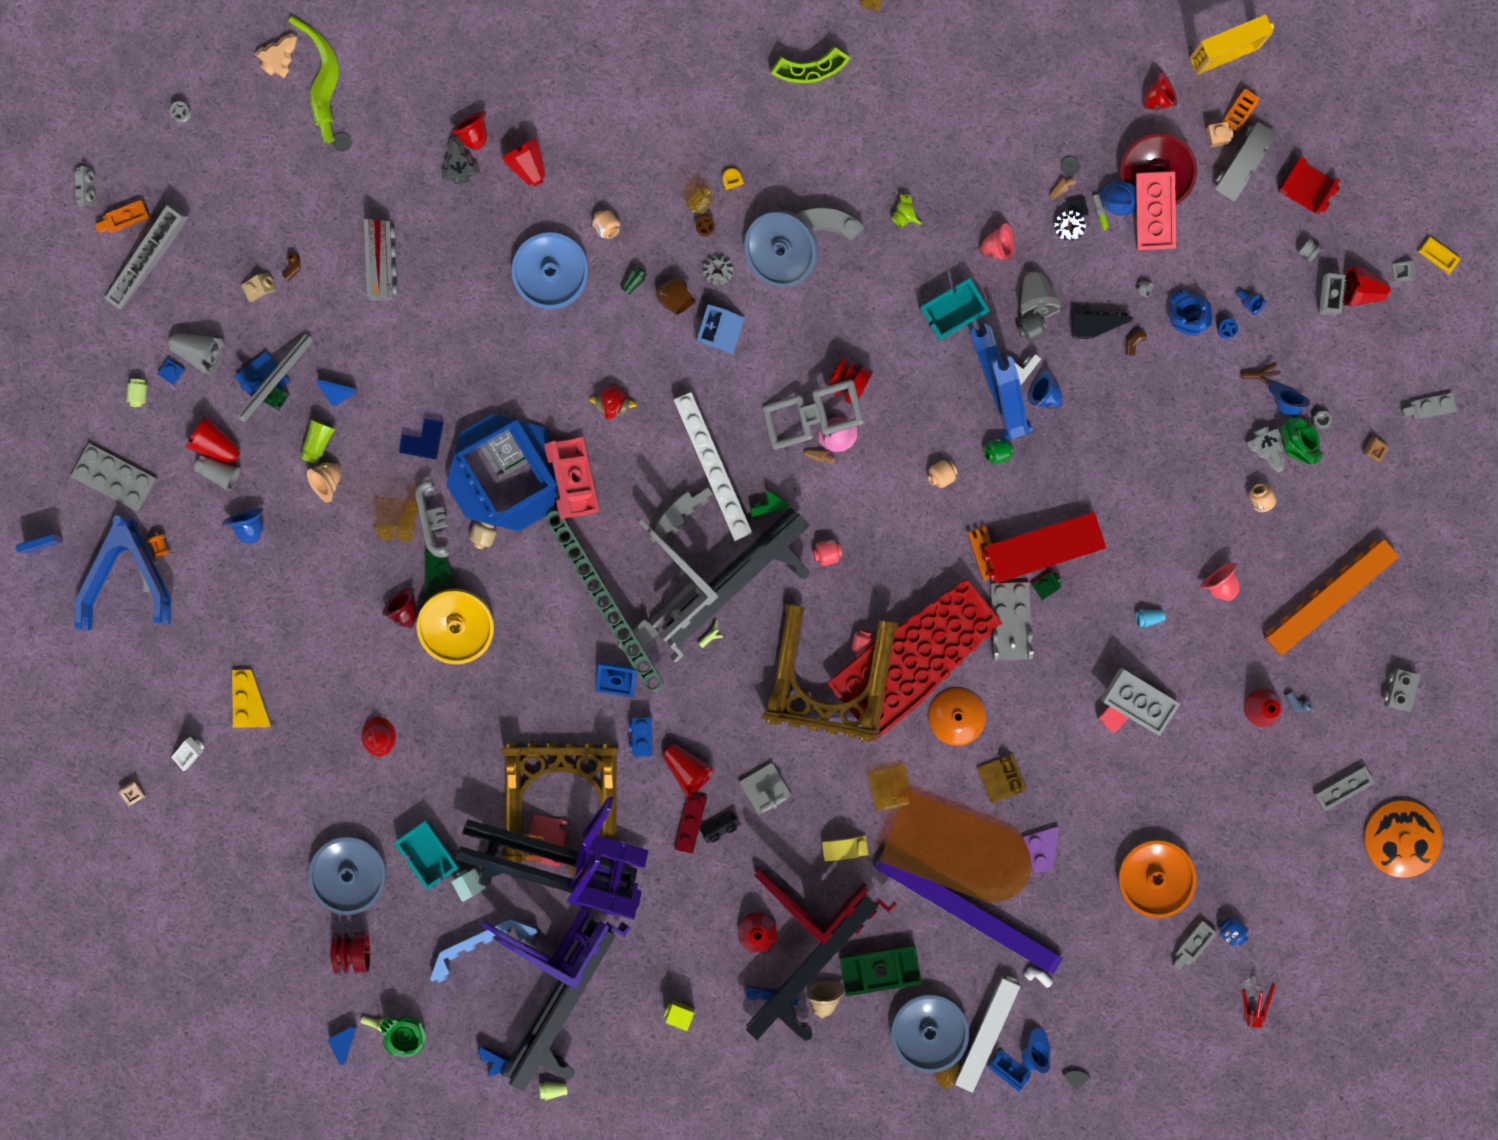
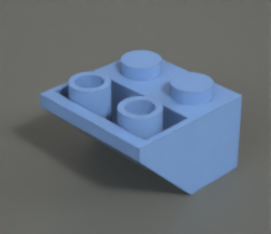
(720, 329)

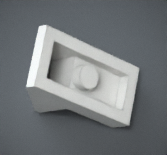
(1029, 365)

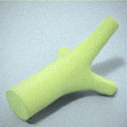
(710, 635)
(372, 1022)

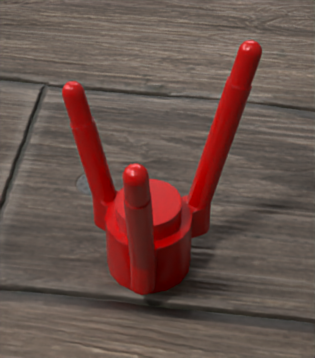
(1257, 1017)

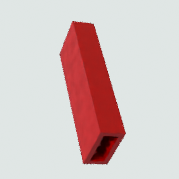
(1043, 548)

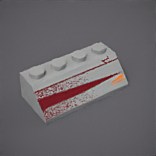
(379, 260)

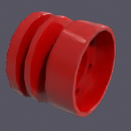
(843, 373)

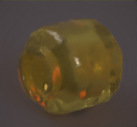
(699, 200)

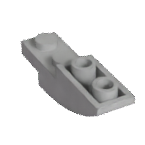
(672, 518)

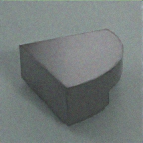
(1076, 1078)

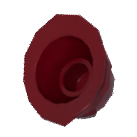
(402, 608)

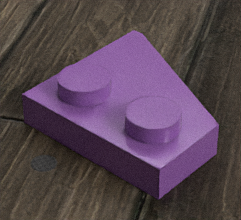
(1042, 849)

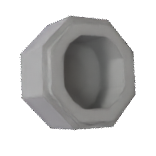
(1322, 419)

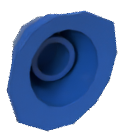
(1119, 198)
(1045, 391)
(246, 525)

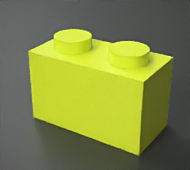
(679, 1015)

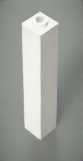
(987, 1033)

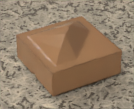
(1375, 449)
(131, 793)

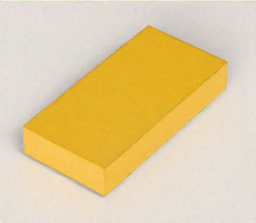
(1439, 255)

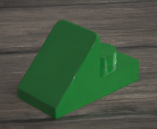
(775, 505)

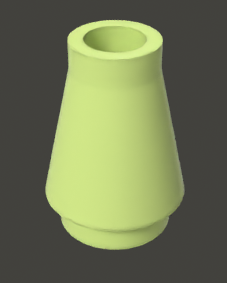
(551, 1090)

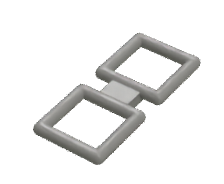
(813, 414)

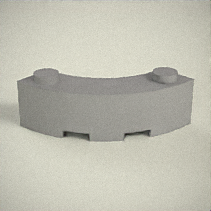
(1247, 159)
(832, 221)

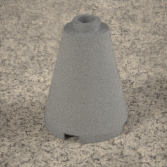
(197, 350)

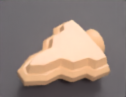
(277, 55)

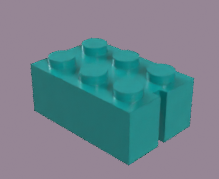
(954, 311)
(428, 854)

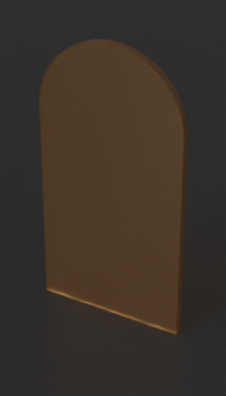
(957, 850)

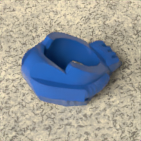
(1190, 313)

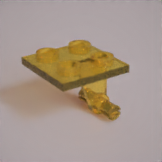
(404, 530)
(889, 787)

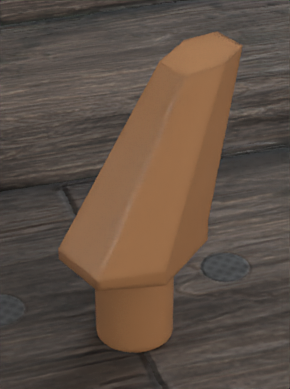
(1061, 187)
(820, 456)

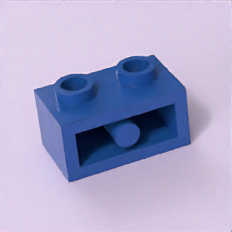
(642, 737)

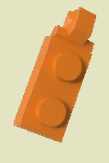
(123, 217)

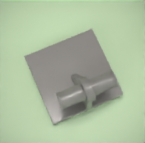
(765, 789)

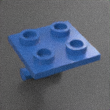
(257, 372)

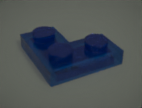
(425, 446)

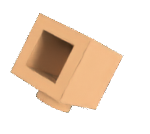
(1219, 134)

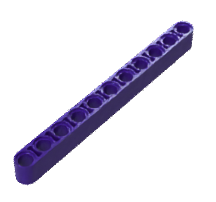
(975, 917)

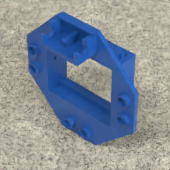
(470, 494)

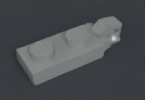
(1431, 407)
(1194, 945)

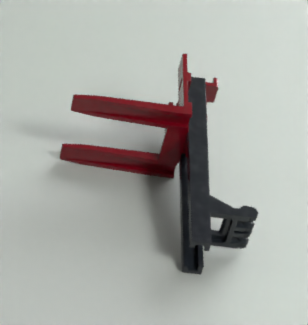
(832, 937)

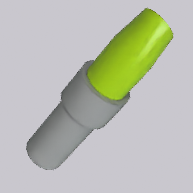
(1100, 211)

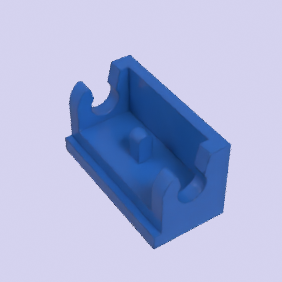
(1009, 1070)

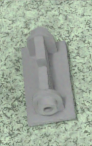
(84, 177)

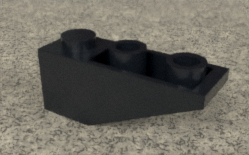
(1091, 326)

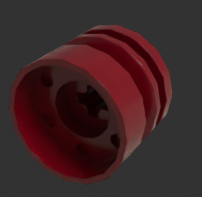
(347, 952)

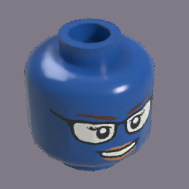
(1233, 931)

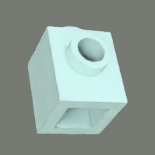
(467, 884)

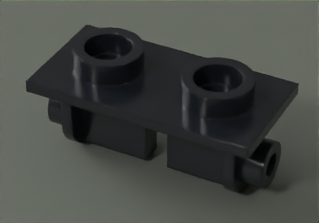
(713, 832)

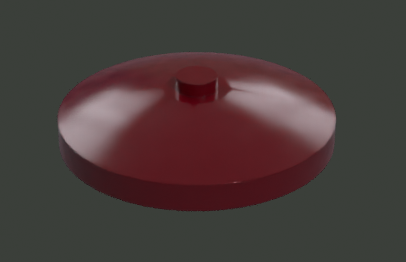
(1161, 153)

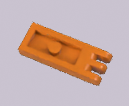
(977, 544)

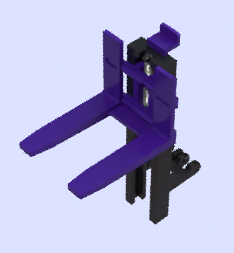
(595, 880)
(570, 982)

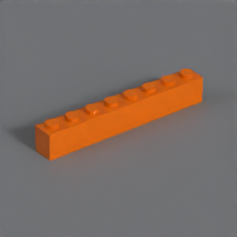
(1331, 597)

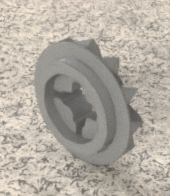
(718, 279)

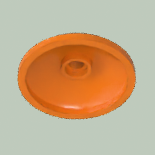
(943, 713)

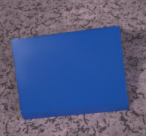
(616, 679)

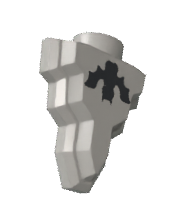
(1268, 446)

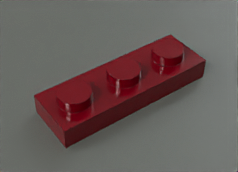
(690, 823)

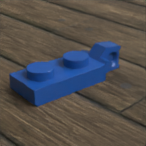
(753, 993)

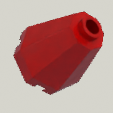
(526, 162)
(1365, 287)
(757, 923)

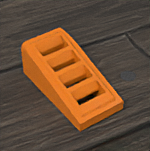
(1250, 96)

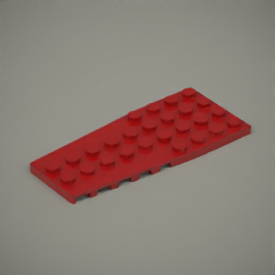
(921, 654)

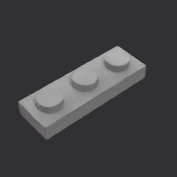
(1344, 788)

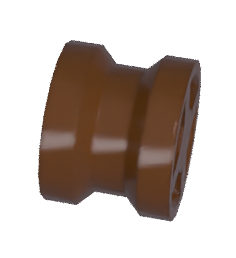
(705, 223)

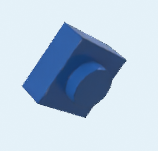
(171, 372)

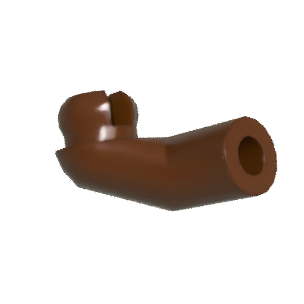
(294, 266)
(1133, 340)

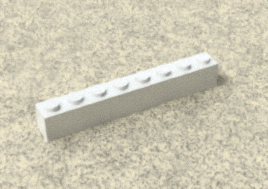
(713, 466)

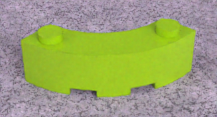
(810, 71)

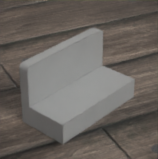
(645, 634)

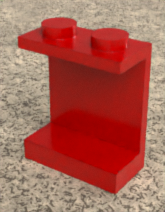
(1309, 187)

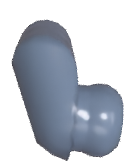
(1298, 705)

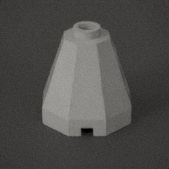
(1038, 296)

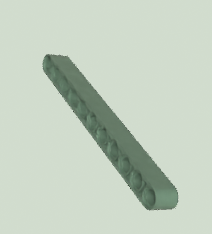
(607, 610)

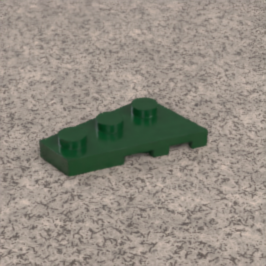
(437, 575)

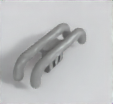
(430, 519)

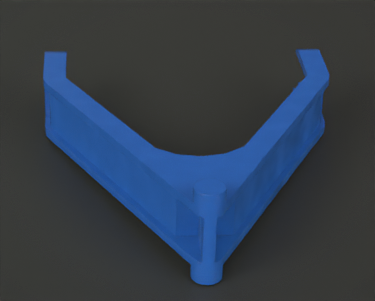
(1003, 384)
(122, 537)

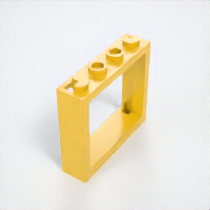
(1231, 44)

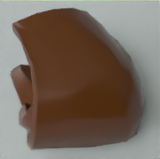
(674, 295)

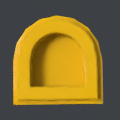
(732, 178)

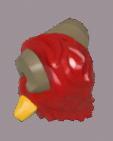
(612, 402)

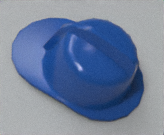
(1288, 399)
(1037, 1054)

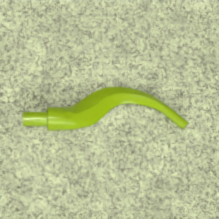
(325, 82)

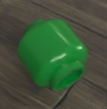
(998, 451)

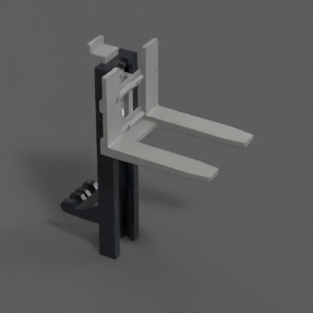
(729, 582)

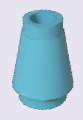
(1149, 617)

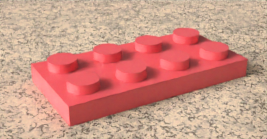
(1155, 210)

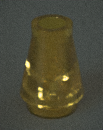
(947, 1077)

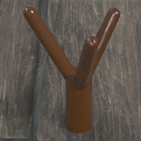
(1258, 374)

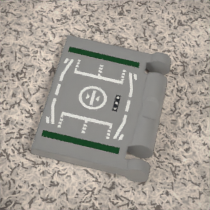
(504, 454)

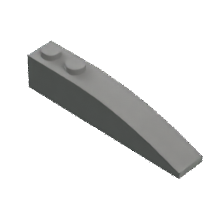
(147, 255)

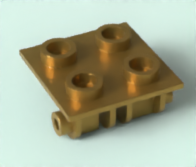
(1002, 778)

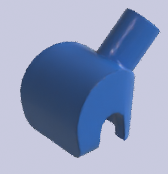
(1252, 302)

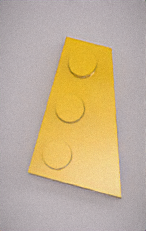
(247, 701)

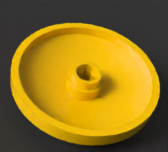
(455, 626)

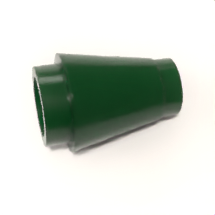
(633, 280)

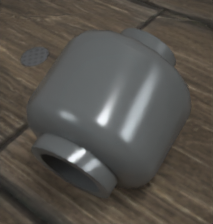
(1032, 327)

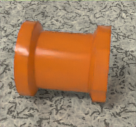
(159, 546)

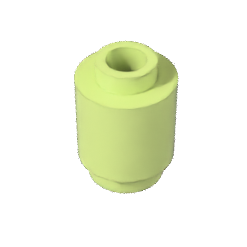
(136, 392)

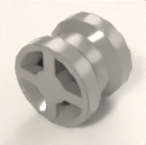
(177, 108)
(1310, 250)

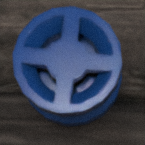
(1231, 327)

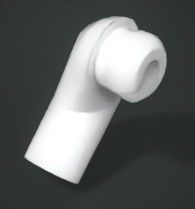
(1040, 975)

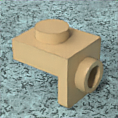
(258, 286)

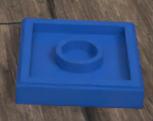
(39, 543)

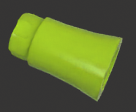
(316, 441)

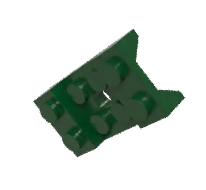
(900, 966)

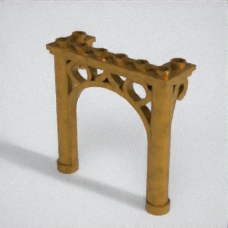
(786, 673)
(514, 792)

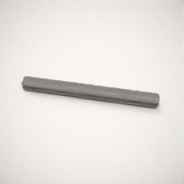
(273, 379)

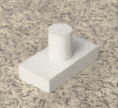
(188, 753)

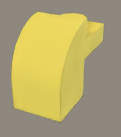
(845, 848)

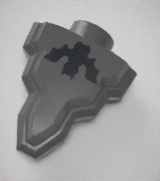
(458, 164)

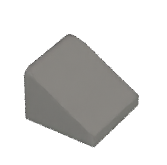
(1404, 271)

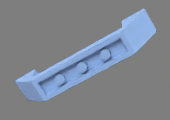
(441, 968)

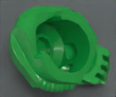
(1296, 436)
(403, 1036)

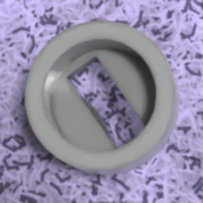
(1145, 286)

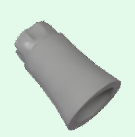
(217, 471)

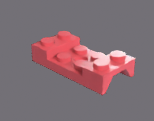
(575, 497)

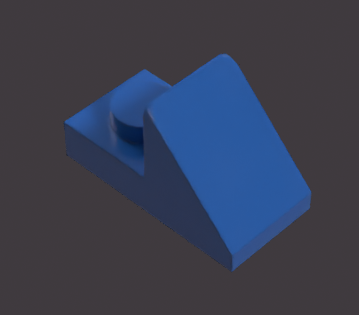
(488, 1056)

